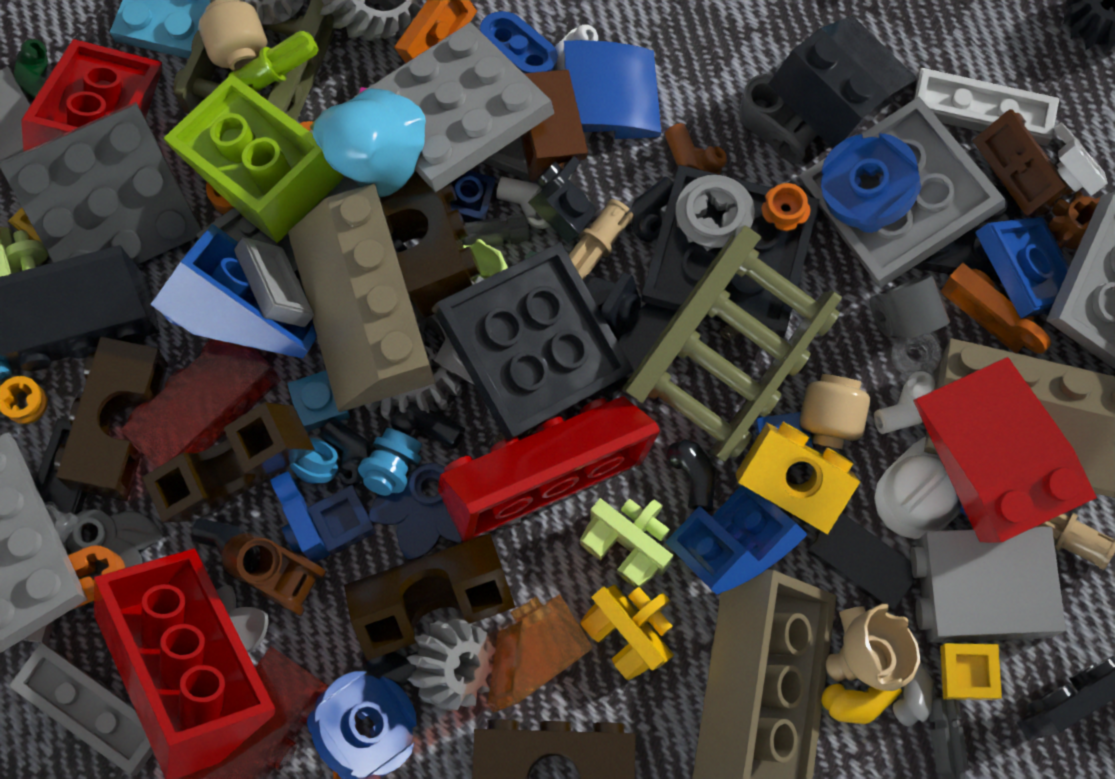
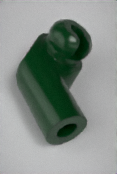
(31, 66)

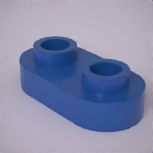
(523, 44)

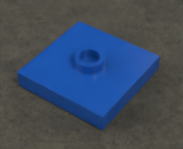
(1025, 262)

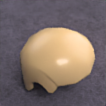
(881, 649)

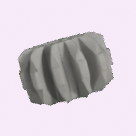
(452, 664)

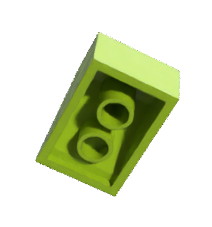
(254, 157)

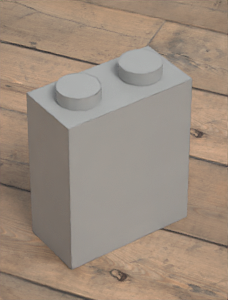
(987, 588)

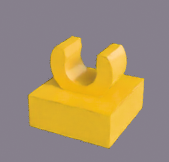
(970, 671)

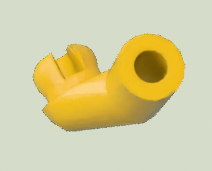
(855, 705)

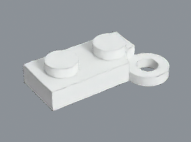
(1077, 165)

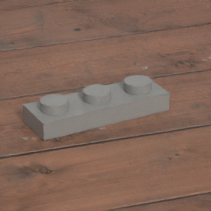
(84, 707)

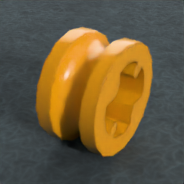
(36, 400)

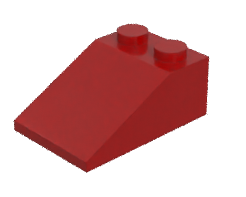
(86, 87)
(1003, 452)

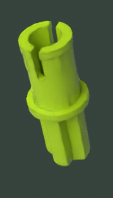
(277, 61)

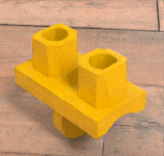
(614, 612)

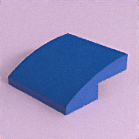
(614, 87)
(737, 541)

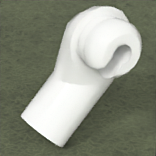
(905, 412)

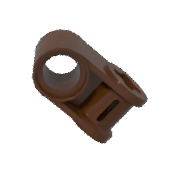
(280, 574)

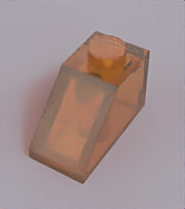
(534, 650)

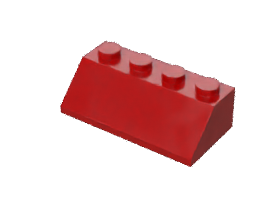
(545, 466)
(180, 661)

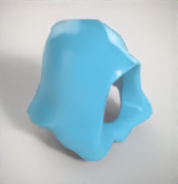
(373, 139)

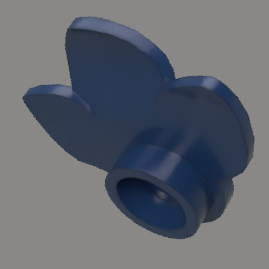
(417, 516)

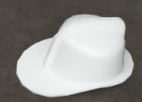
(916, 494)

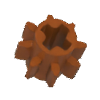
(1065, 224)

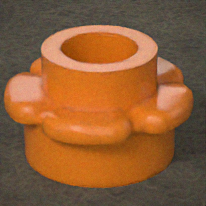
(789, 195)

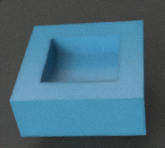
(315, 401)

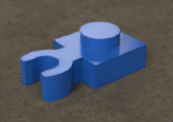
(301, 530)

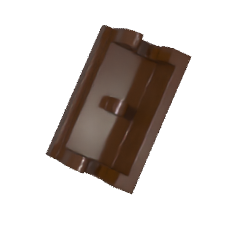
(560, 134)
(1021, 164)

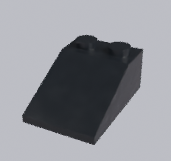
(840, 79)

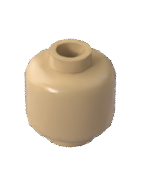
(231, 33)
(834, 410)

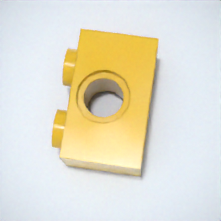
(816, 500)

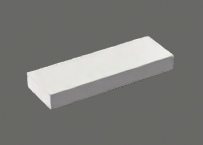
(980, 103)

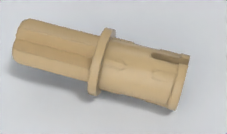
(599, 237)
(1081, 540)

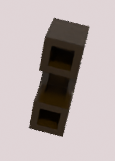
(439, 261)
(116, 378)
(205, 480)
(393, 601)
(512, 753)

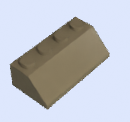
(359, 300)
(1074, 397)
(765, 680)

